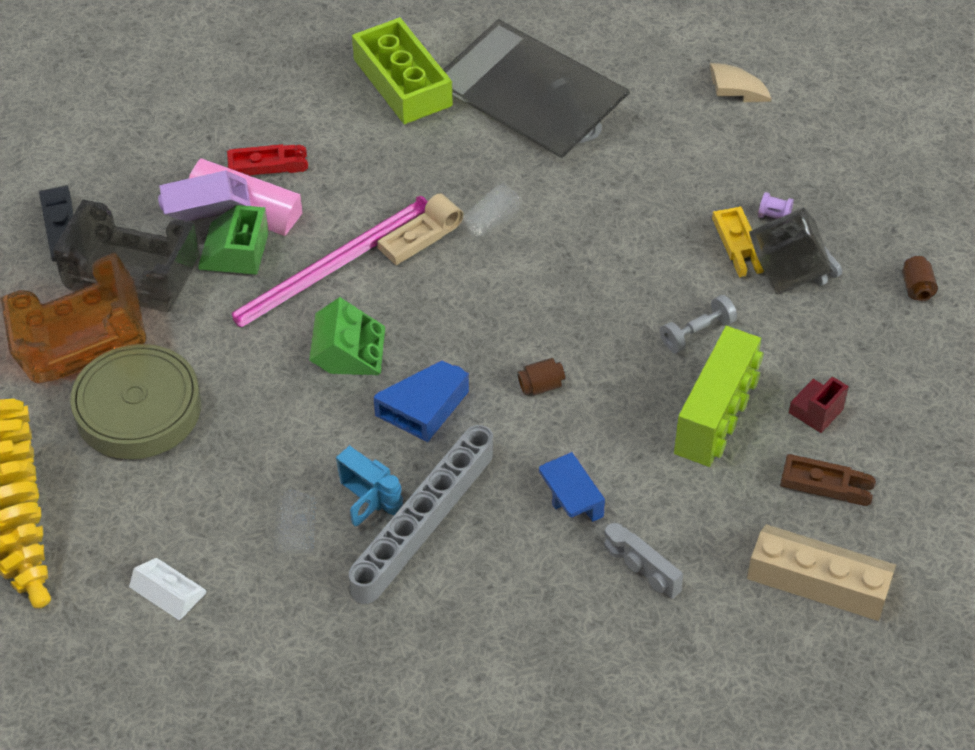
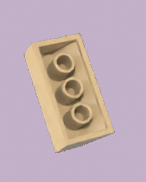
(821, 572)

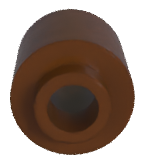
(919, 278)
(541, 377)

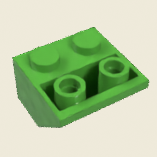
(236, 241)
(347, 340)

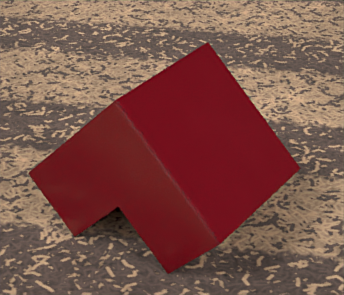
(819, 403)

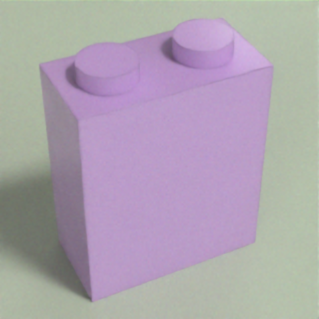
(203, 196)

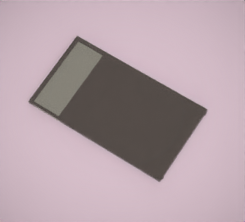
(532, 88)

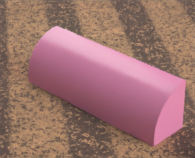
(281, 205)

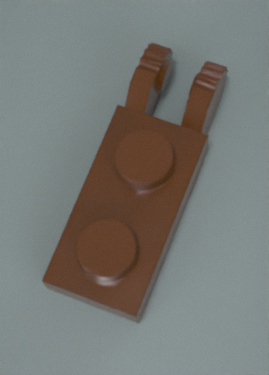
(827, 480)

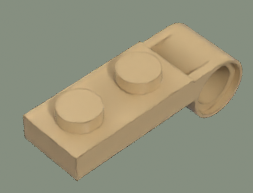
(438, 220)

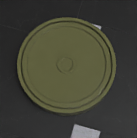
(136, 401)

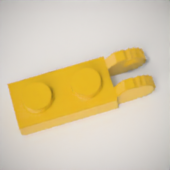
(735, 235)

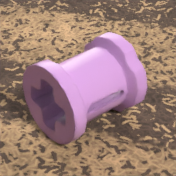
(774, 207)

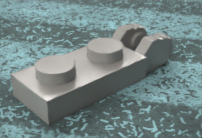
(643, 558)

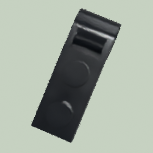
(57, 213)

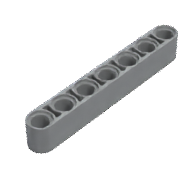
(436, 497)

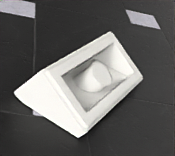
(166, 587)

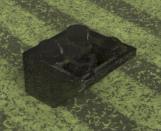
(791, 251)

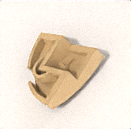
(737, 82)

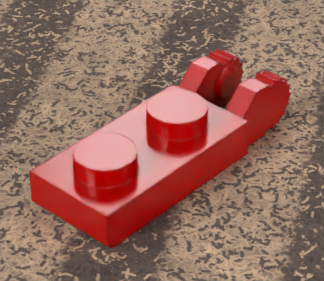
(268, 159)

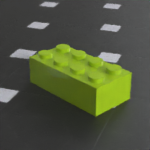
(402, 70)
(718, 396)

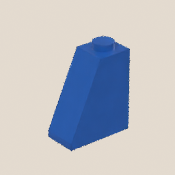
(423, 400)

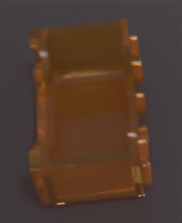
(76, 328)

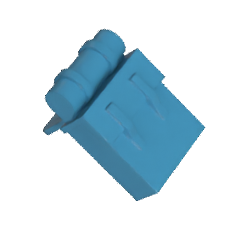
(370, 482)

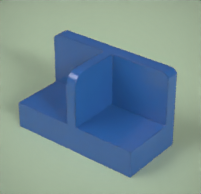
(572, 487)

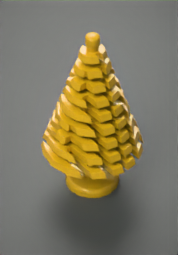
(19, 507)

